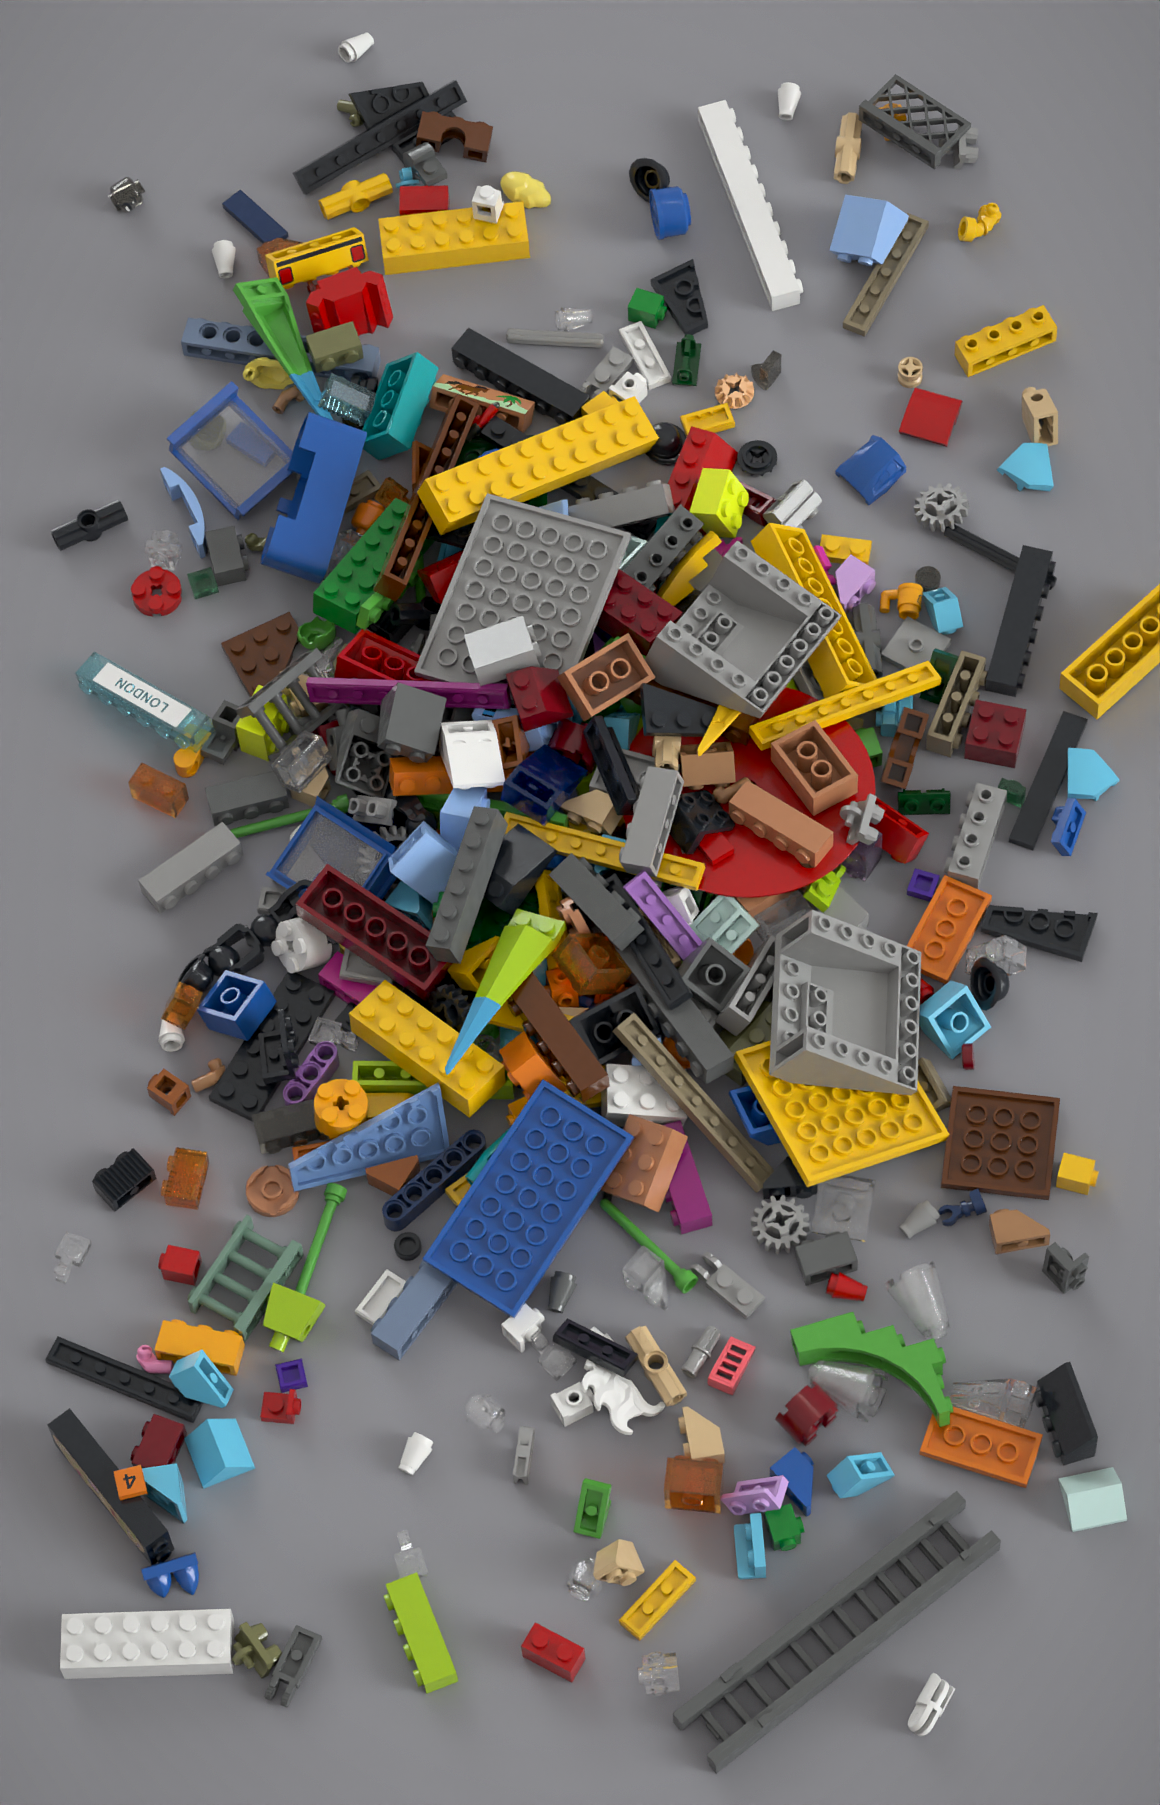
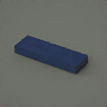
(253, 218)

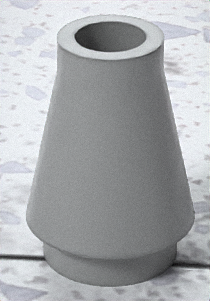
(920, 1218)

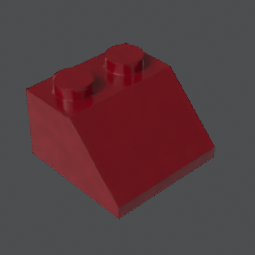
(538, 697)

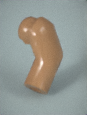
(724, 795)

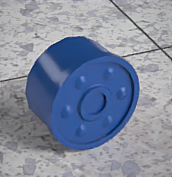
(669, 212)

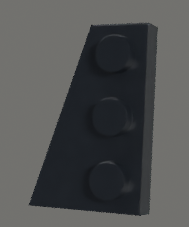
(673, 714)

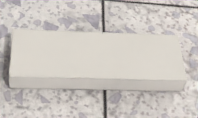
(645, 355)

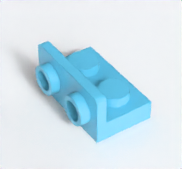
(750, 1548)

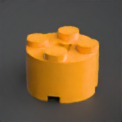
(340, 1107)

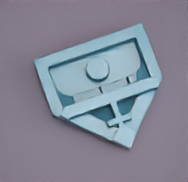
(1029, 467)
(1087, 774)

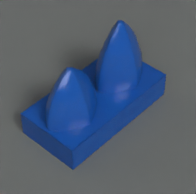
(184, 1569)

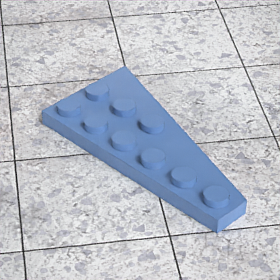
(400, 1132)

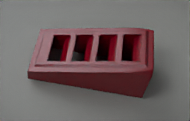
(764, 501)

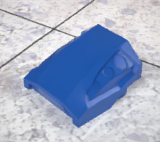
(872, 469)

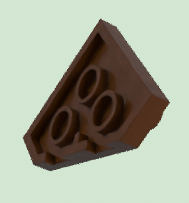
(262, 651)

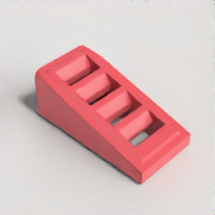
(724, 1384)

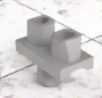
(960, 151)
(372, 810)
(858, 817)

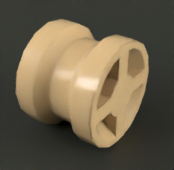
(906, 368)

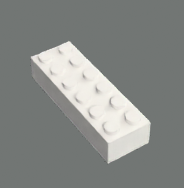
(147, 1643)

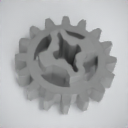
(941, 507)
(772, 1232)

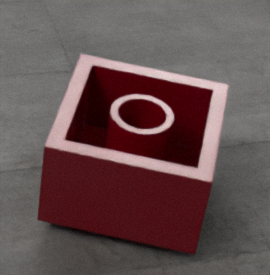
(995, 733)

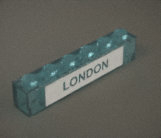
(144, 702)

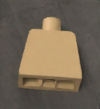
(1036, 406)

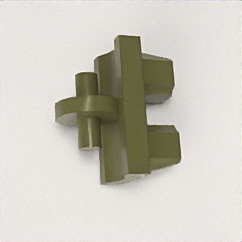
(252, 1652)

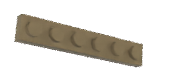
(885, 277)

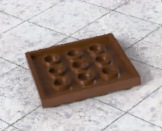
(1000, 1143)

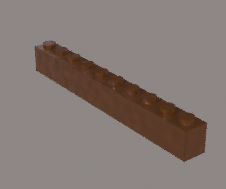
(416, 519)

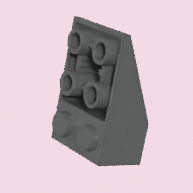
(360, 761)

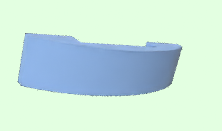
(178, 488)

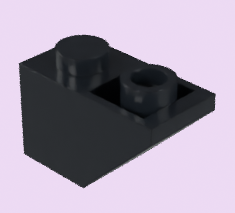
(787, 1182)

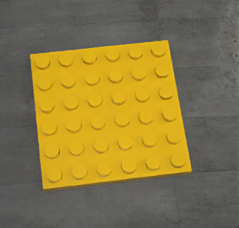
(839, 1128)

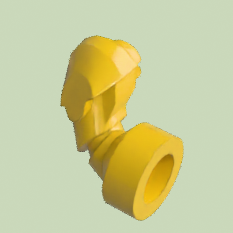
(987, 217)

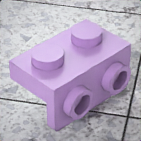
(756, 1495)

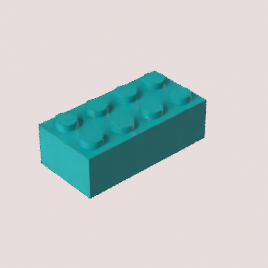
(399, 405)

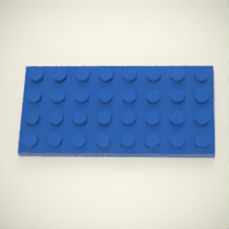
(528, 1199)

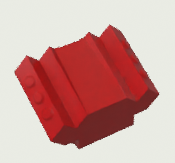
(350, 298)

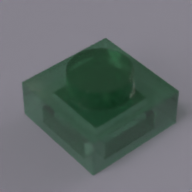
(203, 583)
(1015, 791)

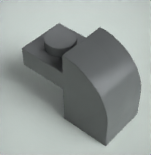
(424, 164)
(225, 737)

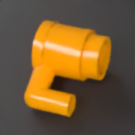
(909, 600)

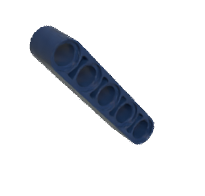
(432, 1191)

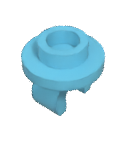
(406, 178)

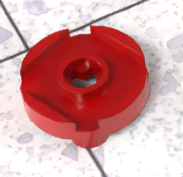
(156, 579)

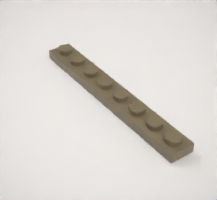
(694, 1101)

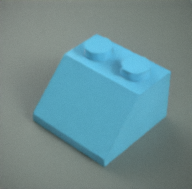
(952, 1018)

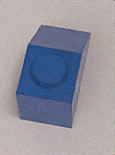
(798, 1471)

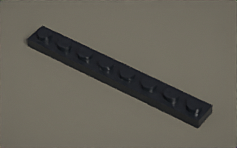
(377, 138)
(503, 434)

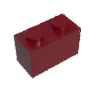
(160, 1442)

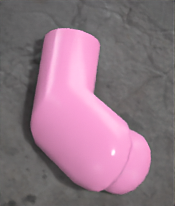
(150, 1363)

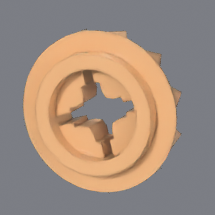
(736, 399)

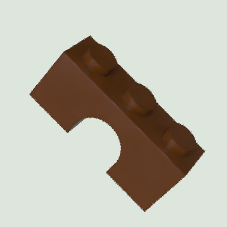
(474, 135)
(904, 747)

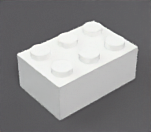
(638, 1094)

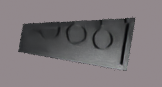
(1051, 932)

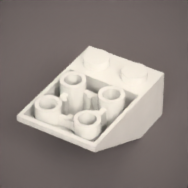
(471, 754)

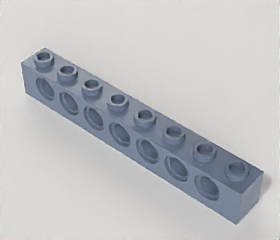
(219, 348)

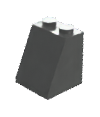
(410, 722)

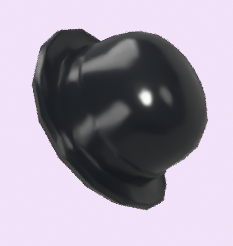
(647, 175)
(669, 444)
(197, 974)
(988, 983)

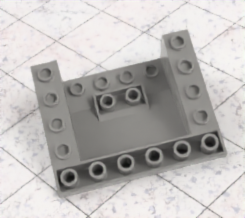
(741, 635)
(844, 1008)

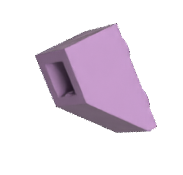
(853, 582)

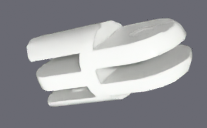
(930, 1705)

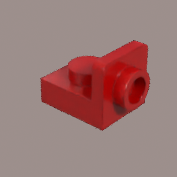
(280, 1407)

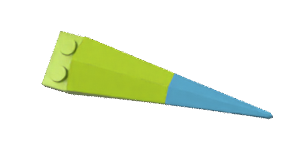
(518, 952)

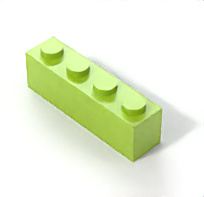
(421, 1633)

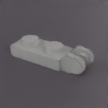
(608, 372)
(729, 1286)

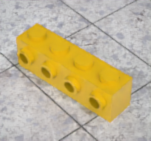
(1005, 340)

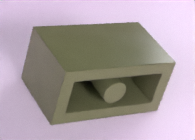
(334, 347)

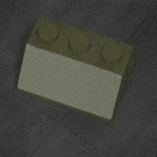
(754, 1033)

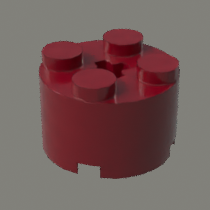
(571, 743)
(807, 1412)

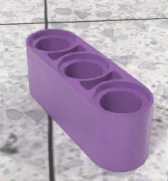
(312, 1066)

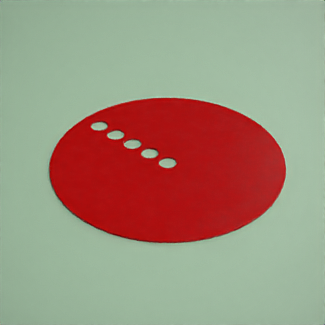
(757, 864)

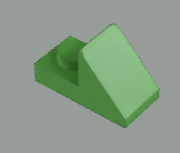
(592, 1508)

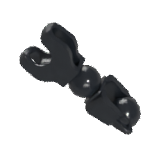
(408, 811)
(261, 934)

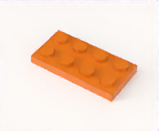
(948, 927)
(983, 1446)

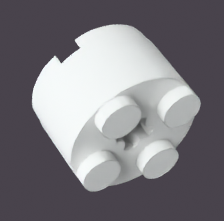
(300, 945)

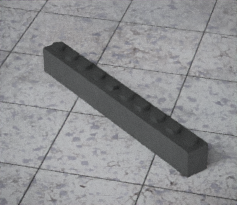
(685, 1024)

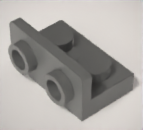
(1063, 1270)

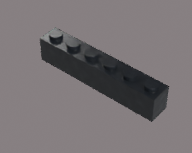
(518, 377)
(1019, 621)

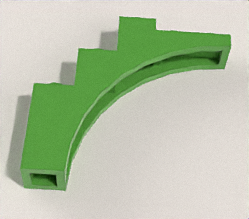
(846, 1341)

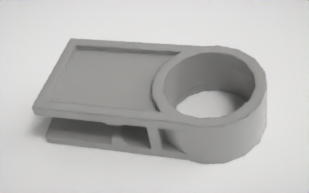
(524, 1454)

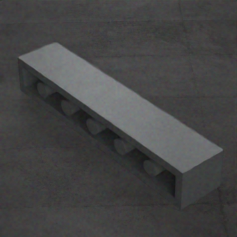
(466, 885)

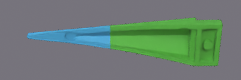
(272, 316)

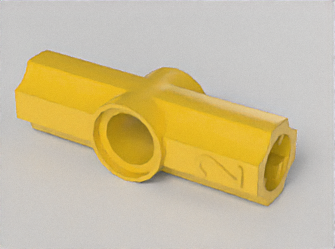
(355, 196)

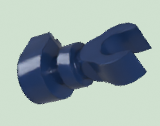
(965, 1208)

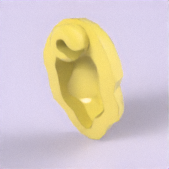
(522, 187)
(266, 374)

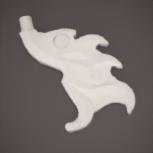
(616, 1394)

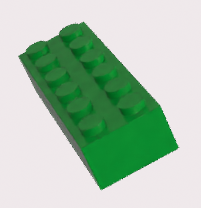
(355, 576)

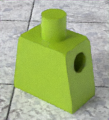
(290, 1315)

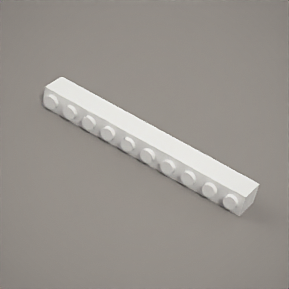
(749, 205)

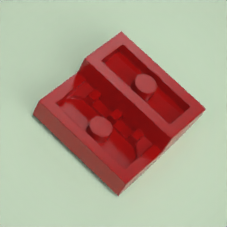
(930, 416)

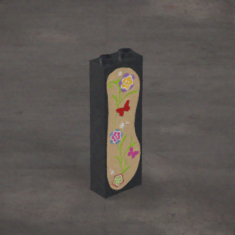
(97, 1472)

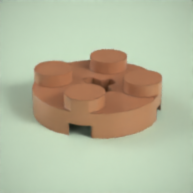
(572, 916)

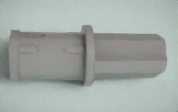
(701, 1352)

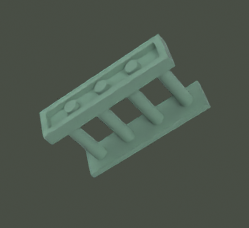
(245, 1321)

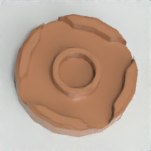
(271, 1191)

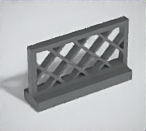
(902, 131)

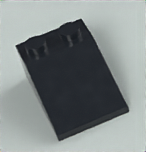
(517, 868)
(599, 1021)

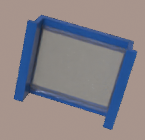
(231, 452)
(341, 842)

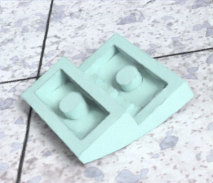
(725, 923)

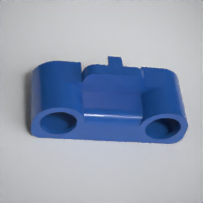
(327, 460)

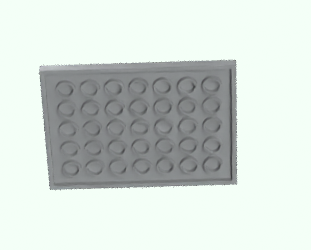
(527, 566)

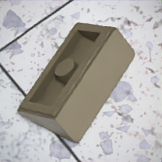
(933, 1085)

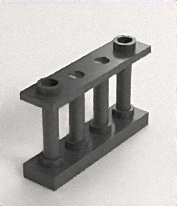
(272, 693)

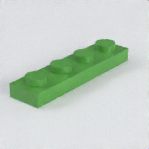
(373, 607)

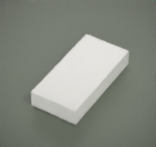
(379, 1297)

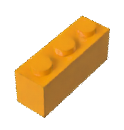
(180, 1340)

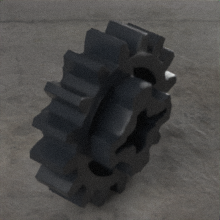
(449, 1005)

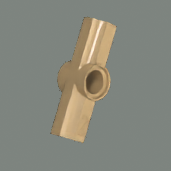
(848, 148)
(666, 751)
(663, 1379)

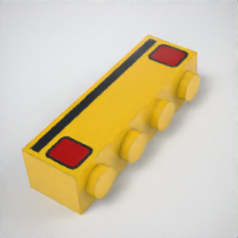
(317, 257)

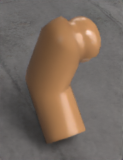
(285, 397)
(211, 1077)

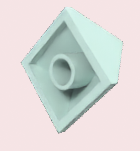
(1093, 1499)

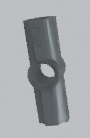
(868, 635)

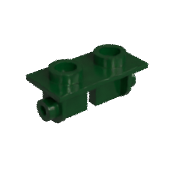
(686, 361)
(917, 803)

